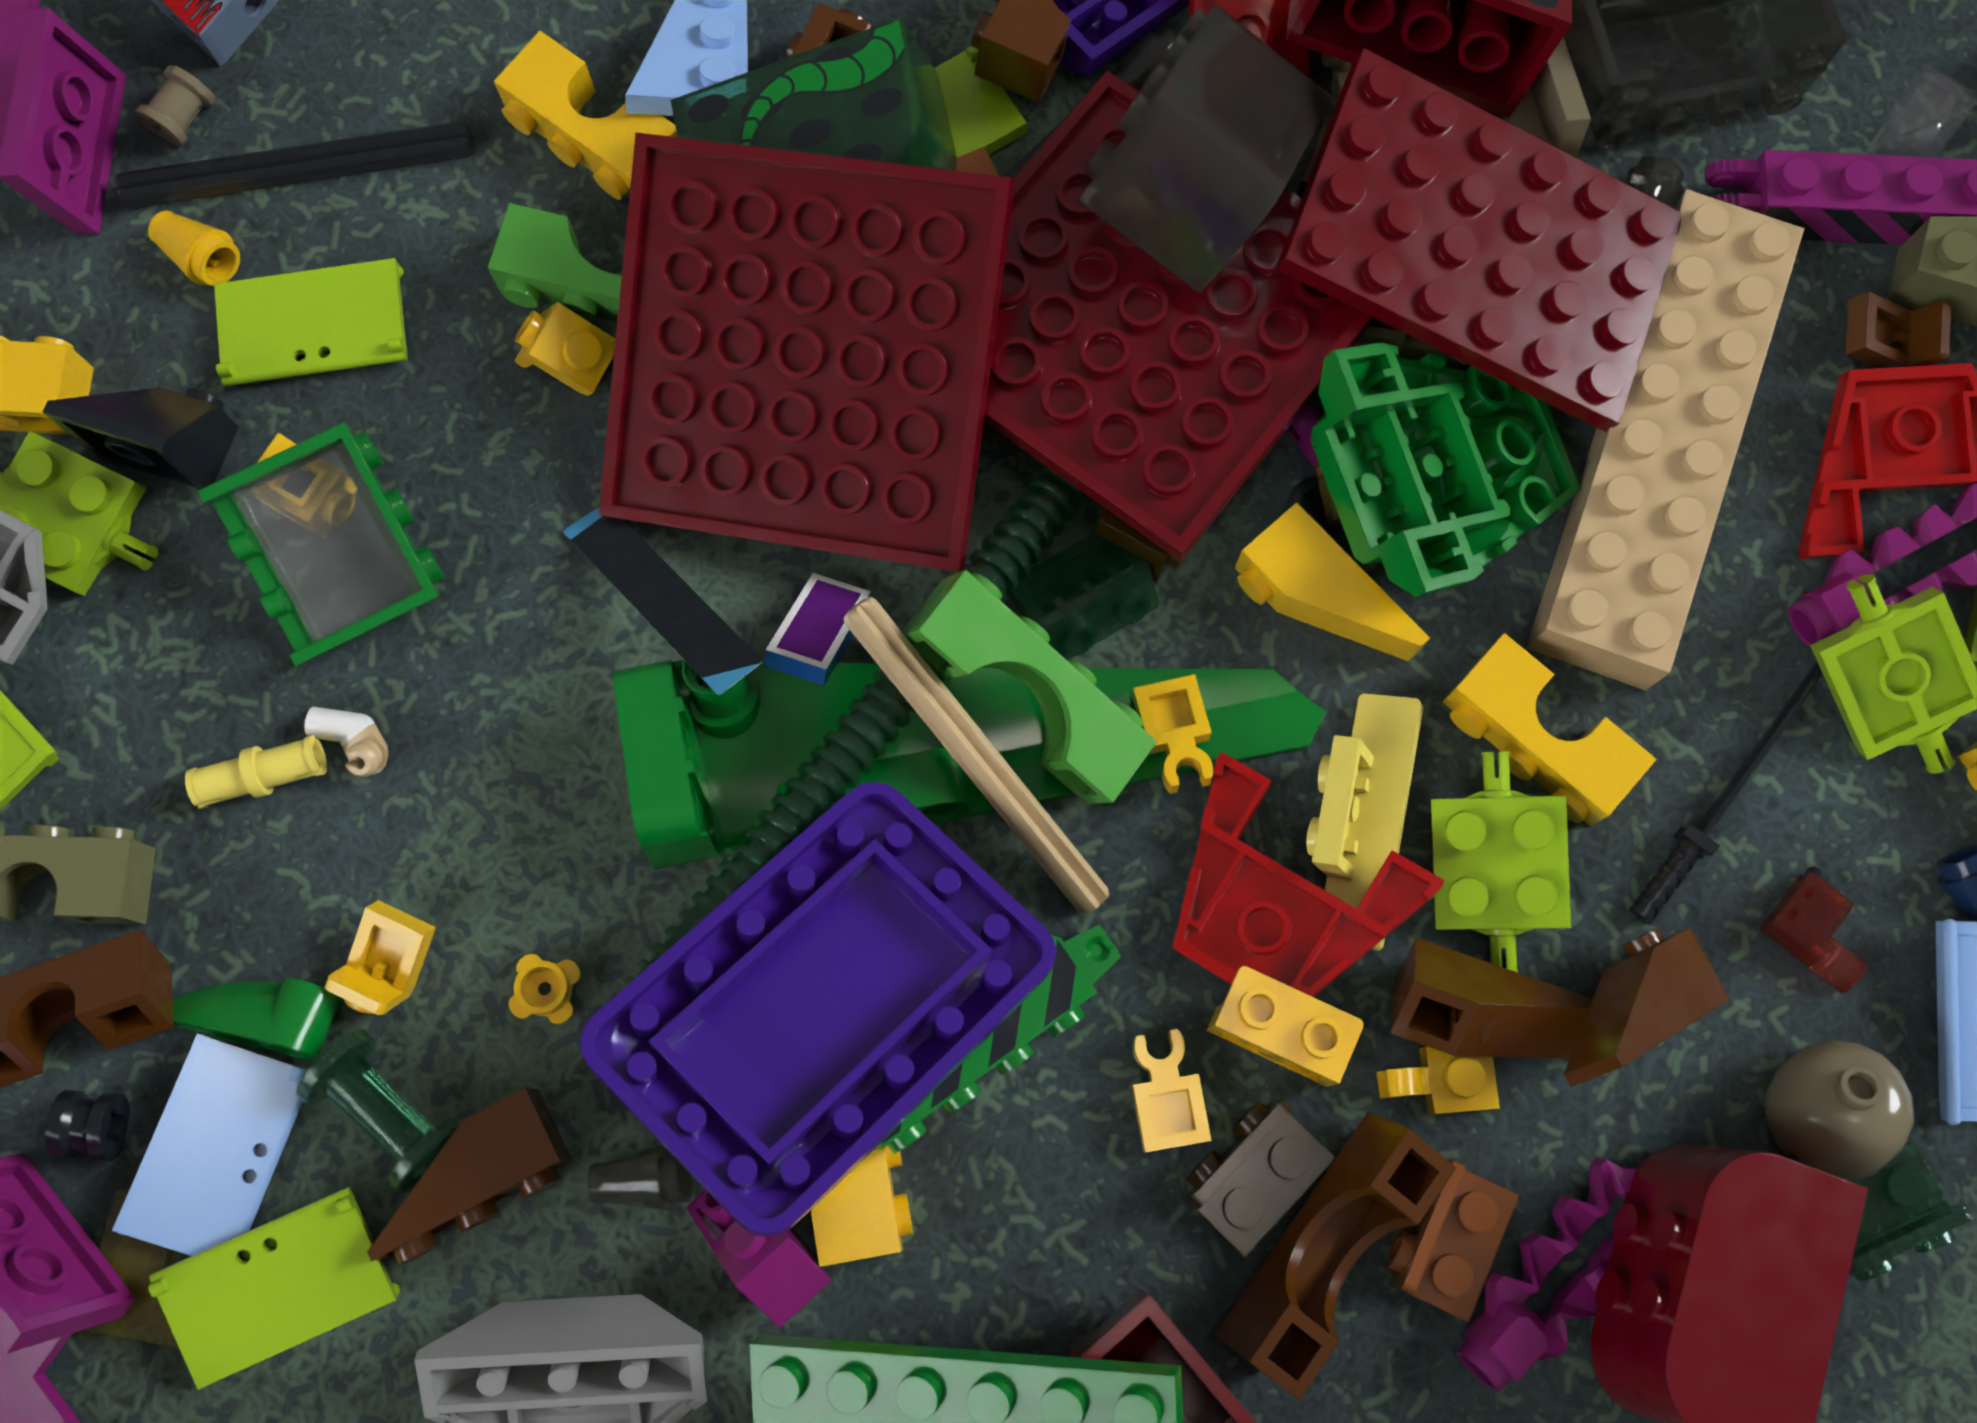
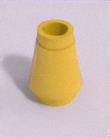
(195, 248)

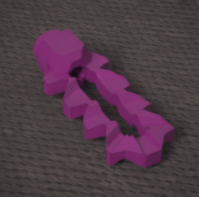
(1831, 604)
(1510, 1337)

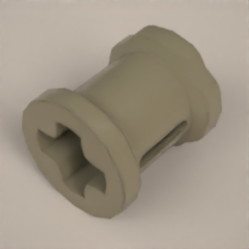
(175, 105)

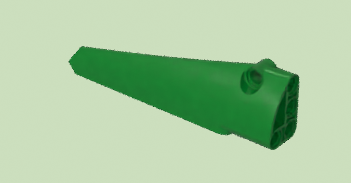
(713, 762)

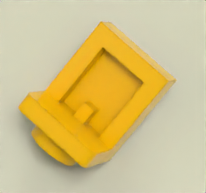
(565, 347)
(382, 960)

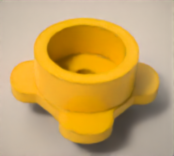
(531, 975)

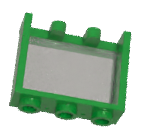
(325, 540)

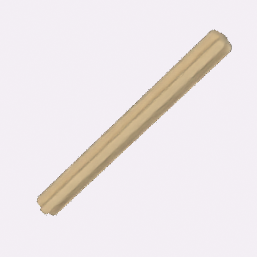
(975, 754)

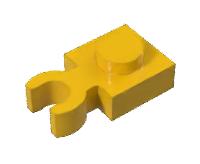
(1177, 721)
(1169, 1106)

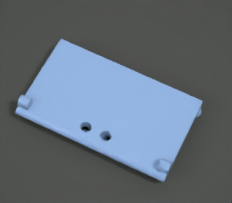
(1957, 1019)
(193, 1171)

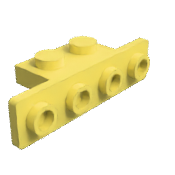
(1365, 795)

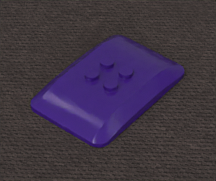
(817, 1006)

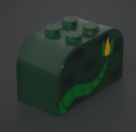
(847, 99)

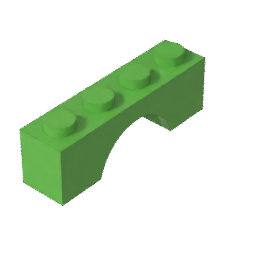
(542, 262)
(1088, 738)

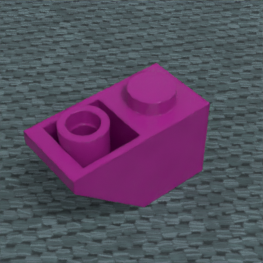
(771, 1271)

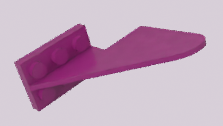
(56, 115)
(49, 1288)

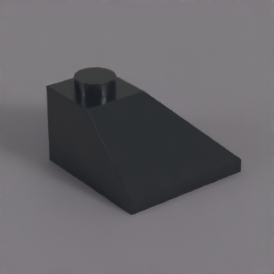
(152, 431)

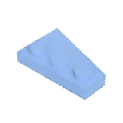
(692, 50)

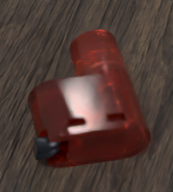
(1805, 927)

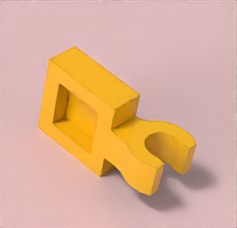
(1447, 1082)

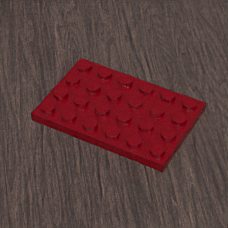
(1482, 241)

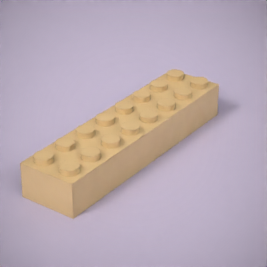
(1662, 473)

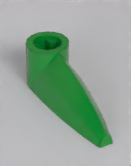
(266, 1016)

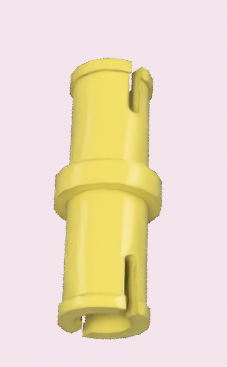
(256, 772)

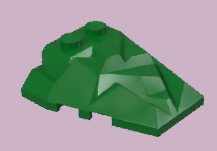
(1434, 464)

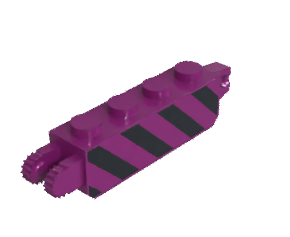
(1849, 194)

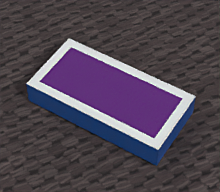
(814, 630)

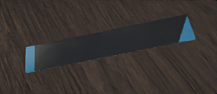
(664, 600)

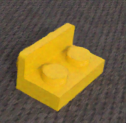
(1287, 1027)

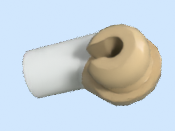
(356, 734)

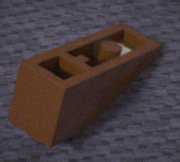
(1644, 1002)

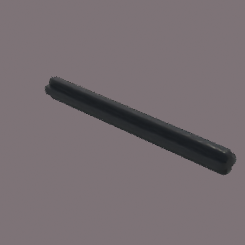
(293, 164)

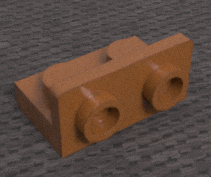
(1454, 1244)

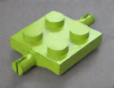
(76, 507)
(1899, 673)
(1501, 861)

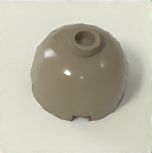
(1839, 1108)

